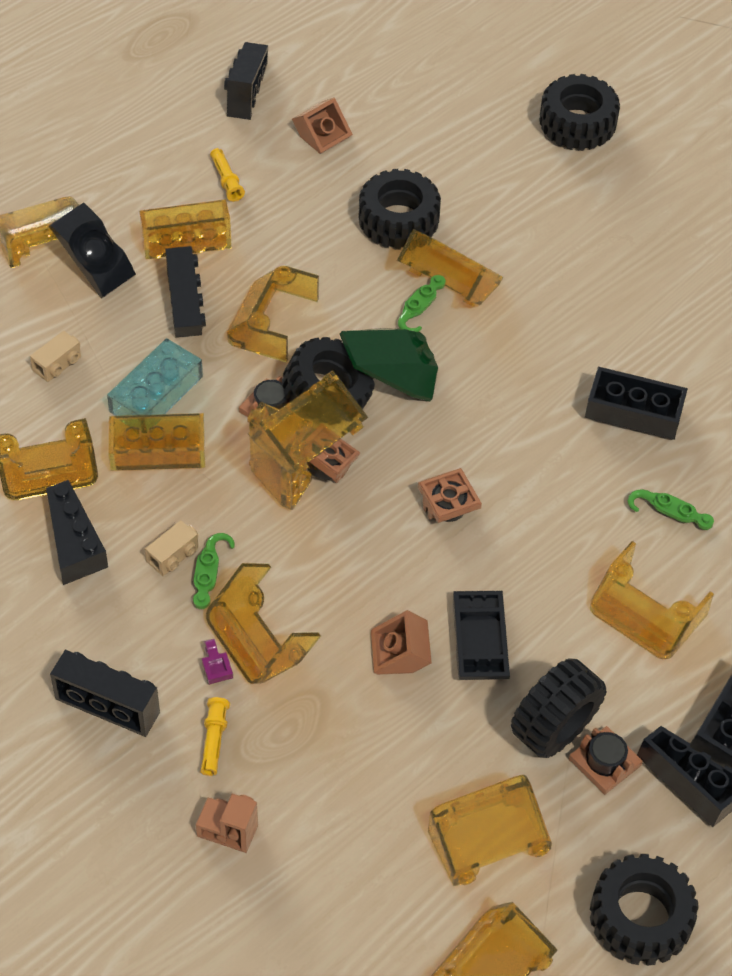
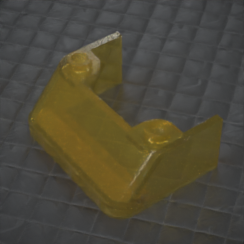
(460, 272)
(251, 325)
(641, 617)
(245, 635)

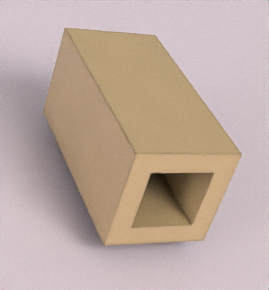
(56, 356)
(172, 548)

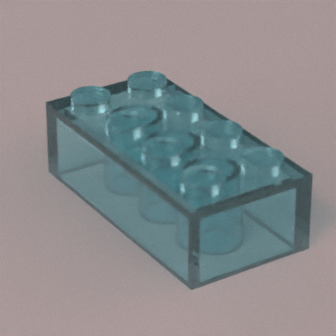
(156, 382)

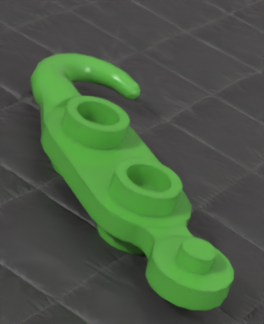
(420, 301)
(672, 507)
(207, 570)

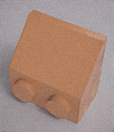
(322, 125)
(401, 644)

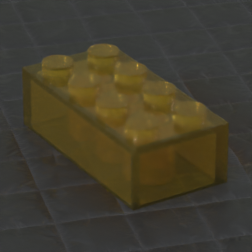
(196, 225)
(157, 441)

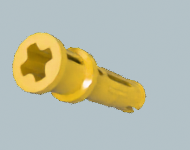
(228, 179)
(215, 726)

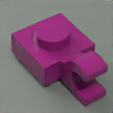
(216, 665)

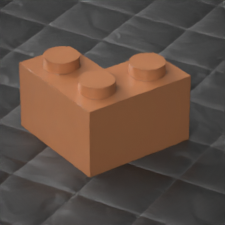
(229, 822)

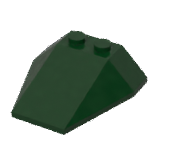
(395, 358)

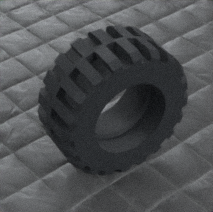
(576, 129)
(398, 189)
(321, 358)
(558, 707)
(653, 878)

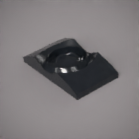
(93, 249)
(480, 635)

